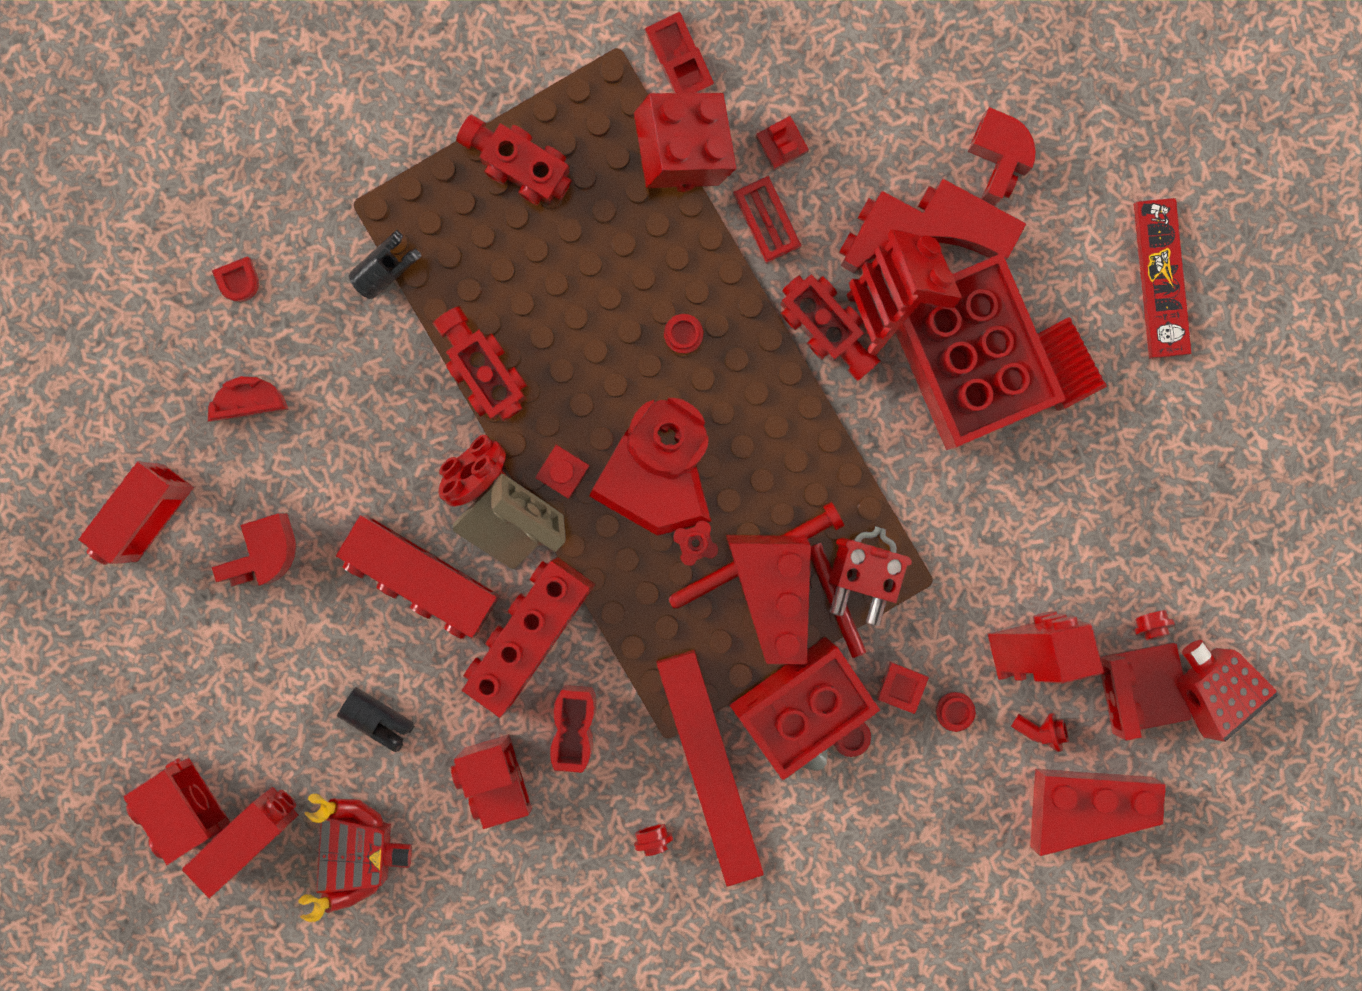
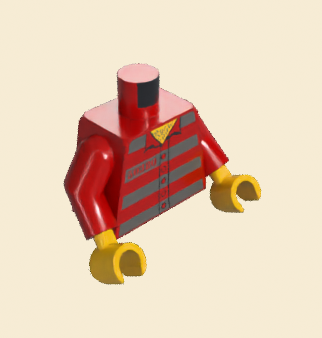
(351, 854)

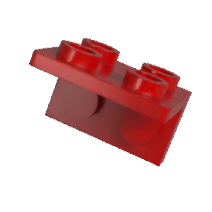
(1143, 689)

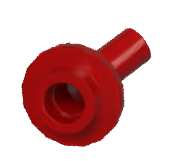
(1052, 731)

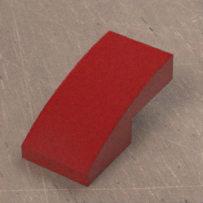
(678, 55)

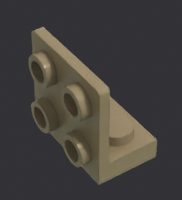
(510, 522)

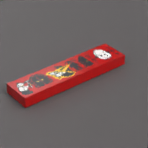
(1162, 278)

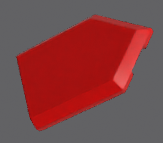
(650, 499)

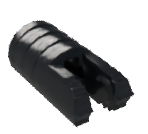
(381, 267)
(366, 715)

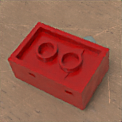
(805, 709)

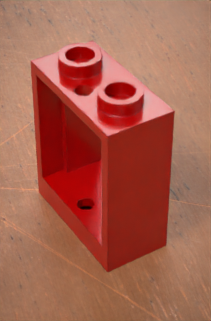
(135, 514)
(241, 841)

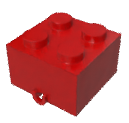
(684, 140)
(176, 810)

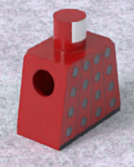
(1222, 690)

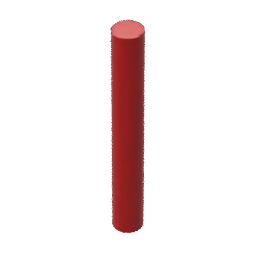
(845, 621)

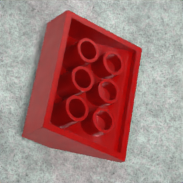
(980, 359)

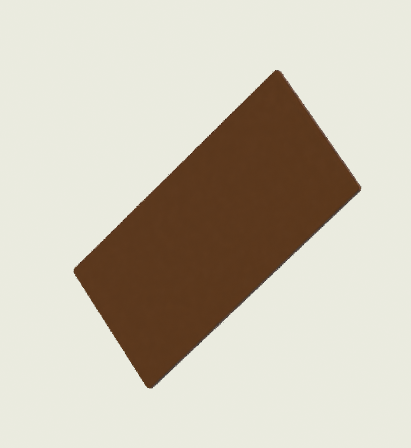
(582, 316)

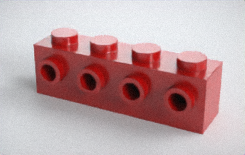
(527, 637)

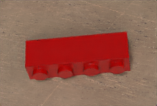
(417, 576)

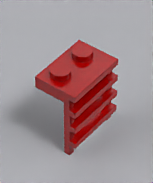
(914, 276)

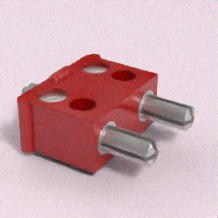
(868, 571)

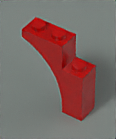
(948, 216)

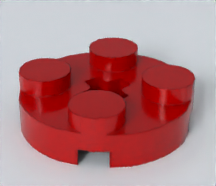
(669, 459)

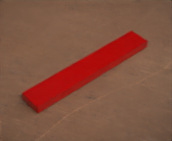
(710, 768)

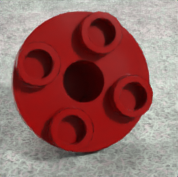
(471, 472)

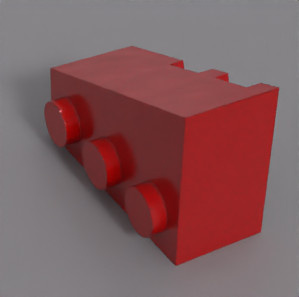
(776, 588)
(1050, 648)
(1091, 807)

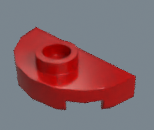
(245, 398)

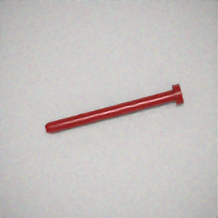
(729, 572)

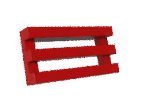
(752, 189)

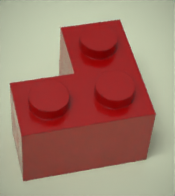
(492, 782)

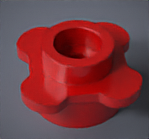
(706, 548)

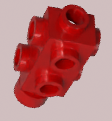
(521, 164)
(825, 316)
(484, 378)

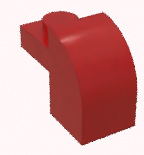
(1006, 144)
(270, 552)

